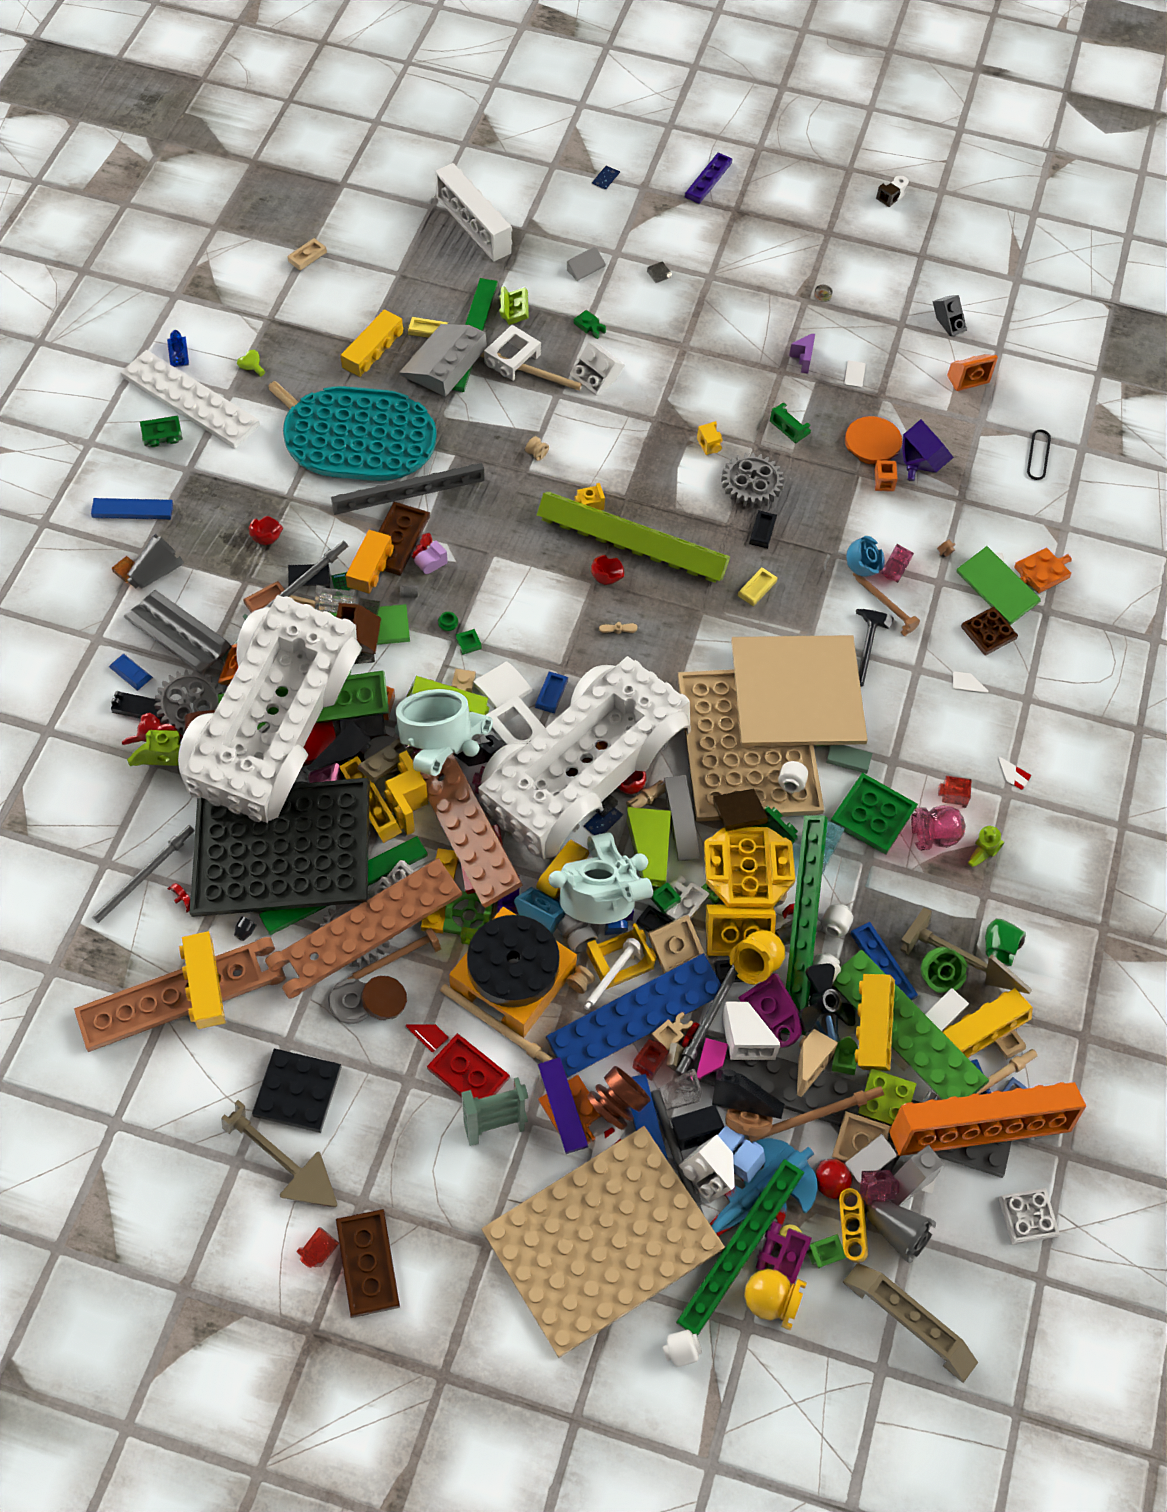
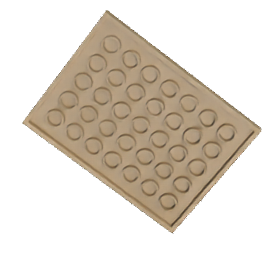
(724, 766)
(602, 1240)

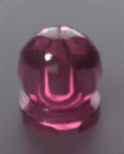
(939, 826)

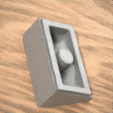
(585, 263)
(871, 1157)

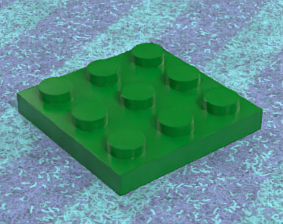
(874, 813)

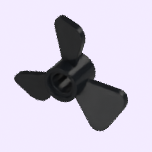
(824, 999)

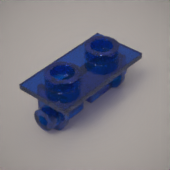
(177, 349)

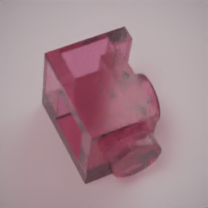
(878, 1186)

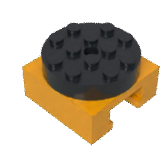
(518, 988)

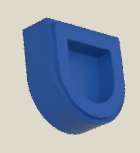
(616, 927)

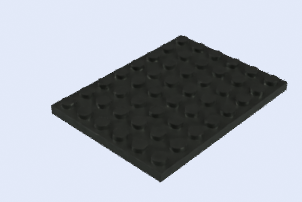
(298, 860)

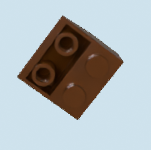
(366, 625)

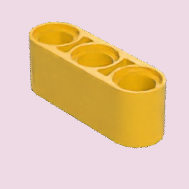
(570, 853)
(847, 1215)

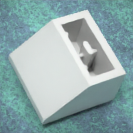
(596, 368)
(710, 1168)

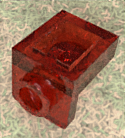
(317, 1249)

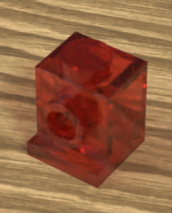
(955, 790)
(650, 1050)

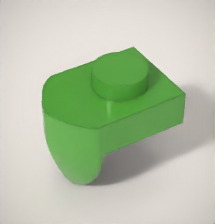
(845, 1056)

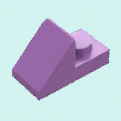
(803, 349)

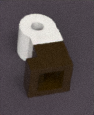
(892, 192)

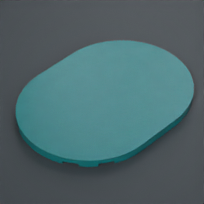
(359, 433)

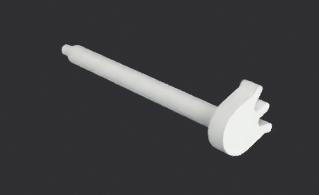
(631, 948)

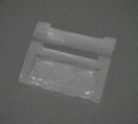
(329, 599)

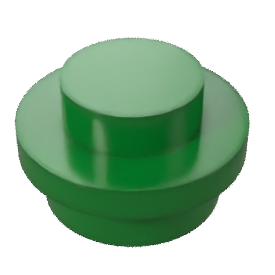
(448, 621)

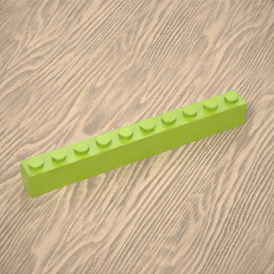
(633, 536)

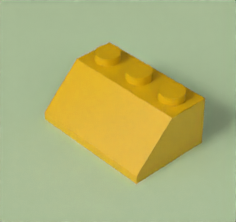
(731, 925)

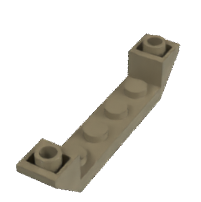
(914, 1317)

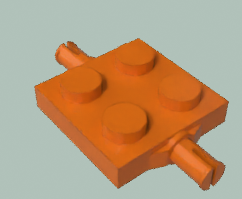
(1043, 569)
(584, 1107)

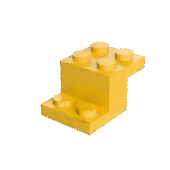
(406, 793)

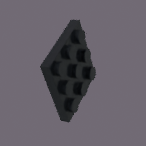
(297, 1090)

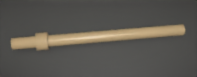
(546, 375)
(533, 1050)
(1015, 1065)

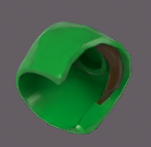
(1003, 940)

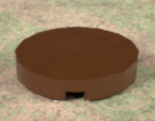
(384, 997)

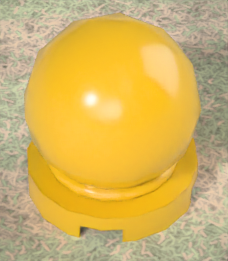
(757, 956)
(773, 1296)

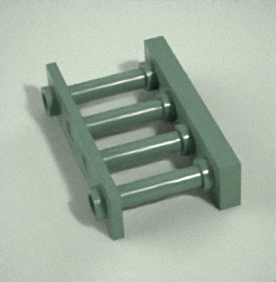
(494, 1111)

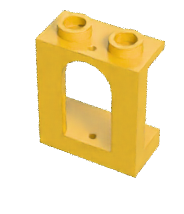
(597, 952)

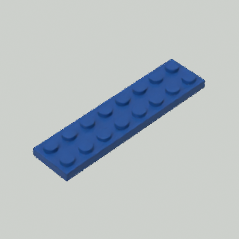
(634, 1015)

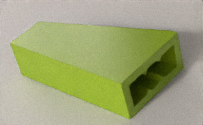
(475, 702)
(650, 837)

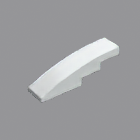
(941, 1015)

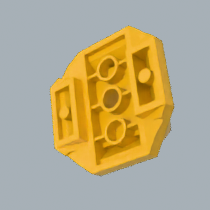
(754, 848)

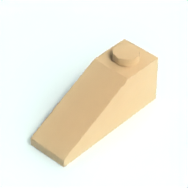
(814, 1056)

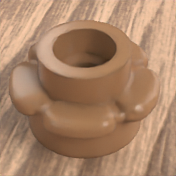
(946, 548)

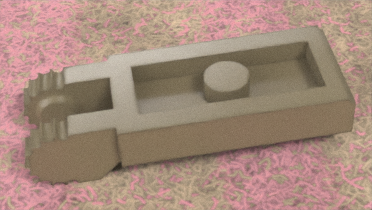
(382, 761)

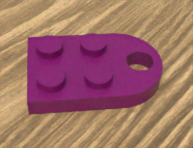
(775, 1008)

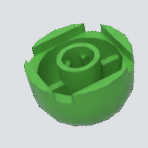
(943, 969)

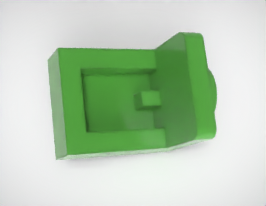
(826, 1251)

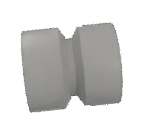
(577, 933)

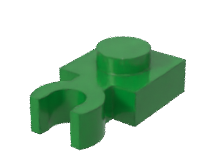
(588, 322)

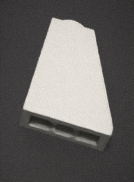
(747, 1033)

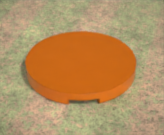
(873, 439)

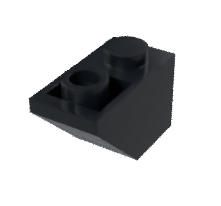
(950, 314)

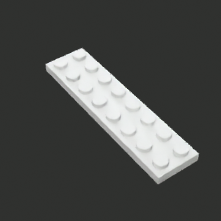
(190, 398)

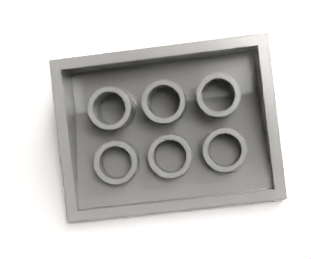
(445, 357)

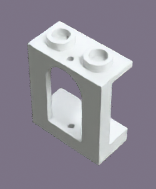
(528, 348)
(508, 711)

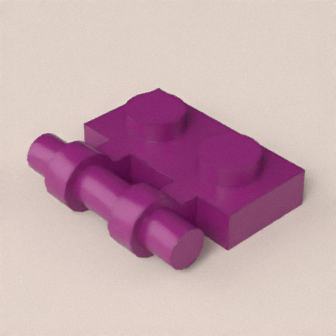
(791, 1253)

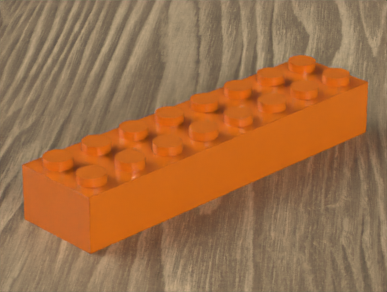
(987, 1118)

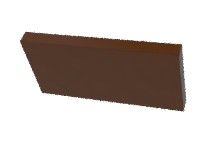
(405, 528)
(367, 1263)

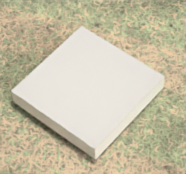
(1029, 1216)

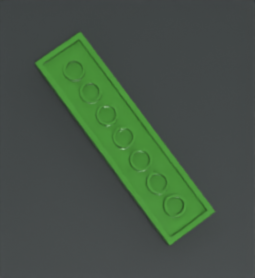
(360, 697)
(916, 1037)

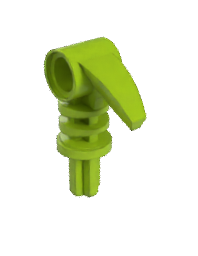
(988, 845)

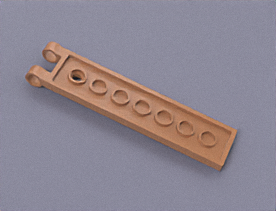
(471, 833)
(366, 926)
(165, 997)

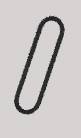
(1046, 457)

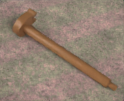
(910, 623)
(430, 937)

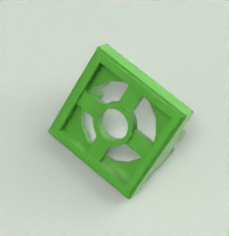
(449, 924)

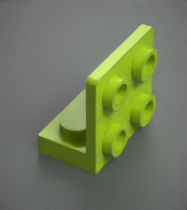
(896, 1093)

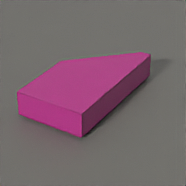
(712, 1057)

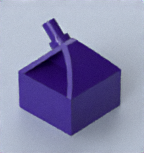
(923, 450)

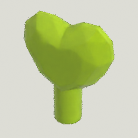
(251, 362)

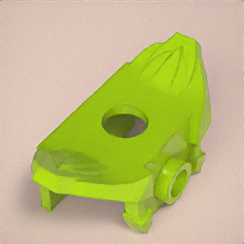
(159, 749)

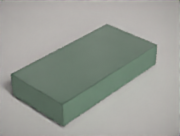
(849, 758)

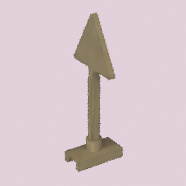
(996, 972)
(309, 1183)

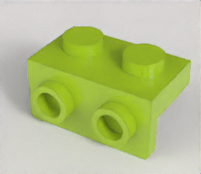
(514, 305)

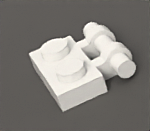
(691, 899)

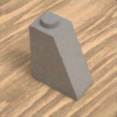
(917, 1174)

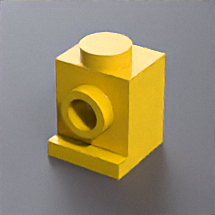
(709, 438)
(591, 496)

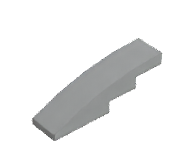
(681, 818)

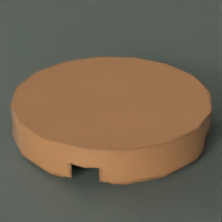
(748, 1123)

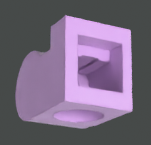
(431, 558)

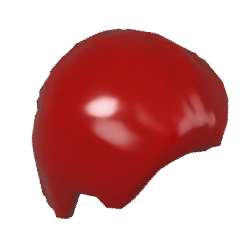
(265, 530)
(607, 570)
(633, 783)
(833, 1178)

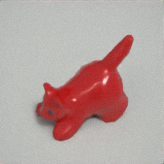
(147, 723)

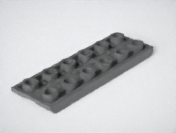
(178, 631)

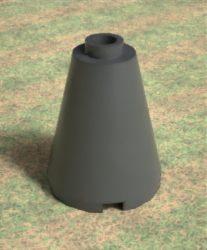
(153, 563)
(901, 1227)

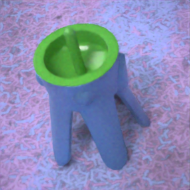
(832, 1033)

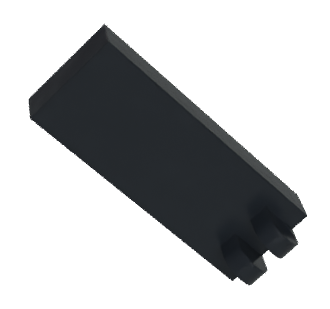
(133, 705)

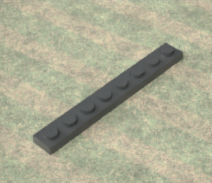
(407, 488)

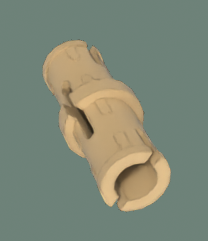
(647, 795)

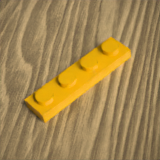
(436, 920)

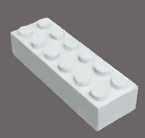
(473, 212)

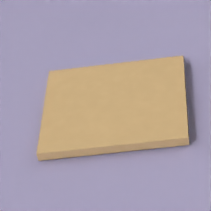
(798, 691)

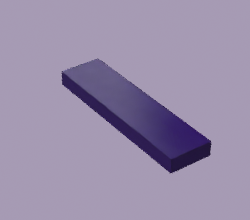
(708, 178)
(563, 1105)

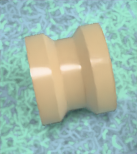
(537, 448)
(580, 979)

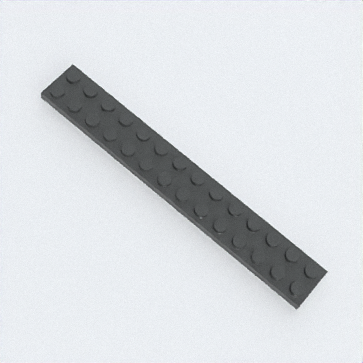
(781, 1078)

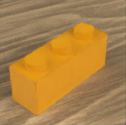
(369, 561)

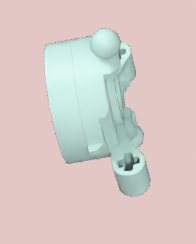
(440, 726)
(603, 886)

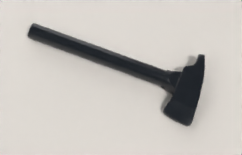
(873, 619)

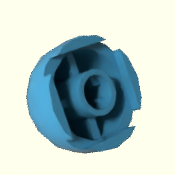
(865, 557)

